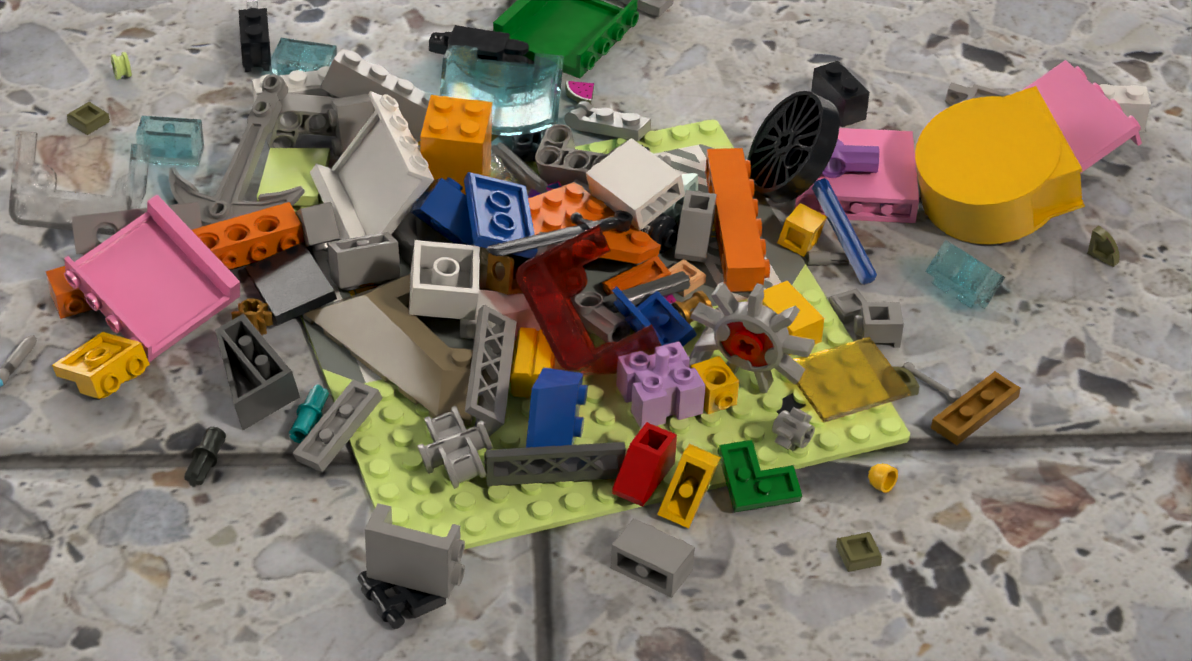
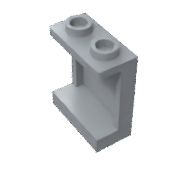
(412, 556)

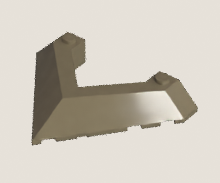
(400, 346)

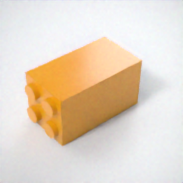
(457, 138)

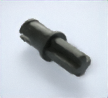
(205, 456)

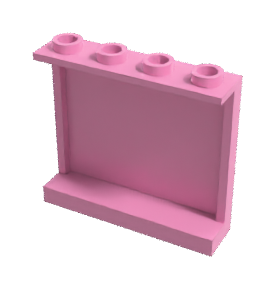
(1085, 114)
(878, 196)
(154, 280)

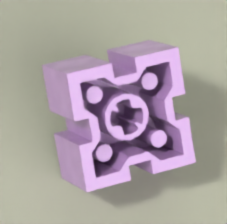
(660, 385)

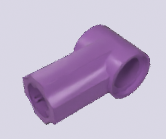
(852, 159)

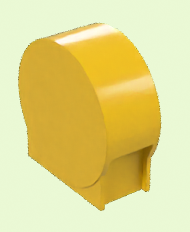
(996, 168)

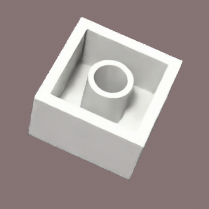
(444, 280)

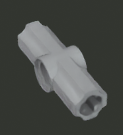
(598, 318)

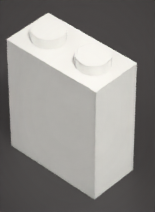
(635, 183)

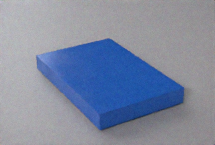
(498, 211)

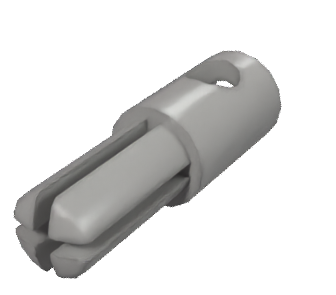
(826, 258)

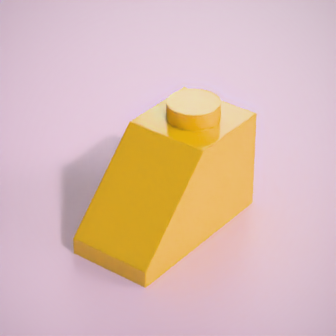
(688, 485)

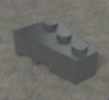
(254, 371)

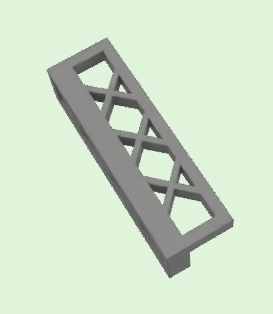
(496, 368)

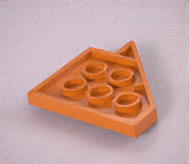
(553, 212)

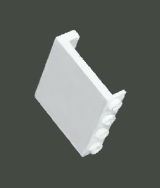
(376, 175)

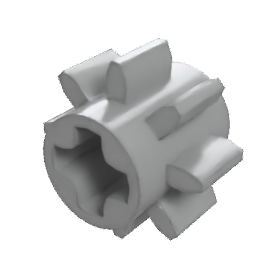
(793, 429)

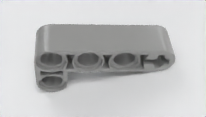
(300, 115)
(560, 160)

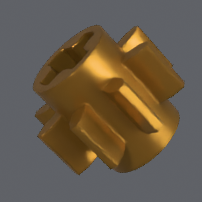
(256, 313)

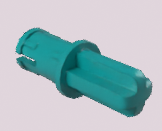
(309, 413)

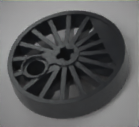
(793, 146)

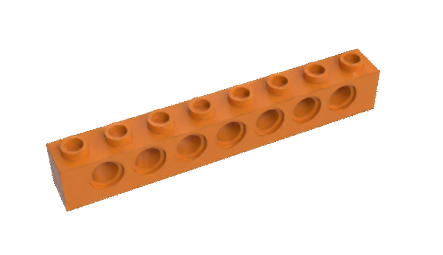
(233, 242)

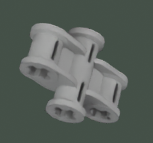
(455, 447)

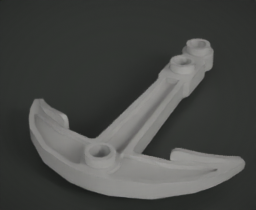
(241, 168)

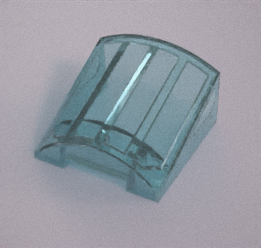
(521, 93)

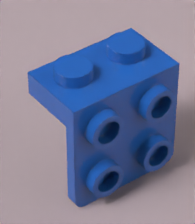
(656, 311)

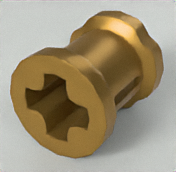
(691, 303)

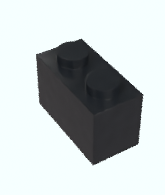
(843, 90)

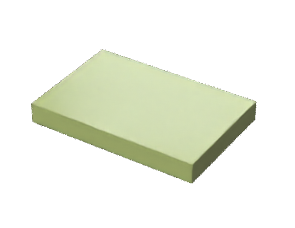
(291, 168)

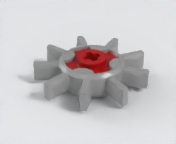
(752, 336)

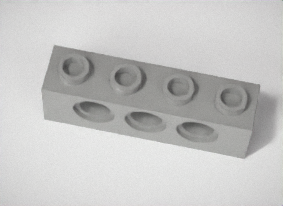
(86, 226)

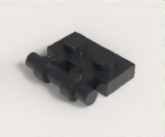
(389, 609)

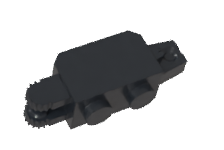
(254, 37)
(490, 44)

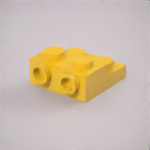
(103, 364)

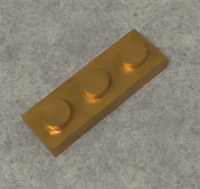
(975, 408)

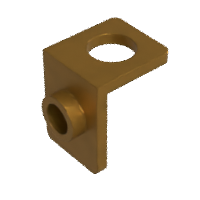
(507, 284)

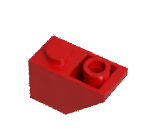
(645, 464)

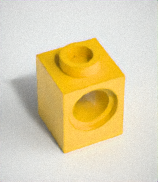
(802, 230)
(720, 384)

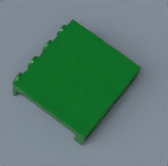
(568, 28)

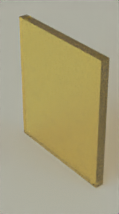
(849, 380)

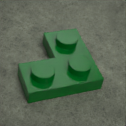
(751, 486)

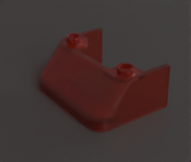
(549, 284)

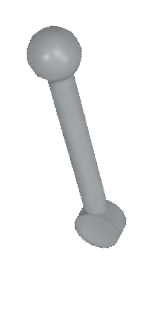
(952, 395)

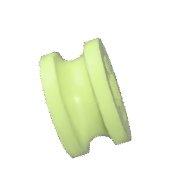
(121, 65)

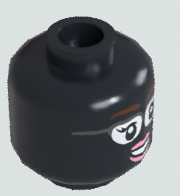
(663, 231)

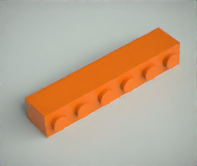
(735, 219)

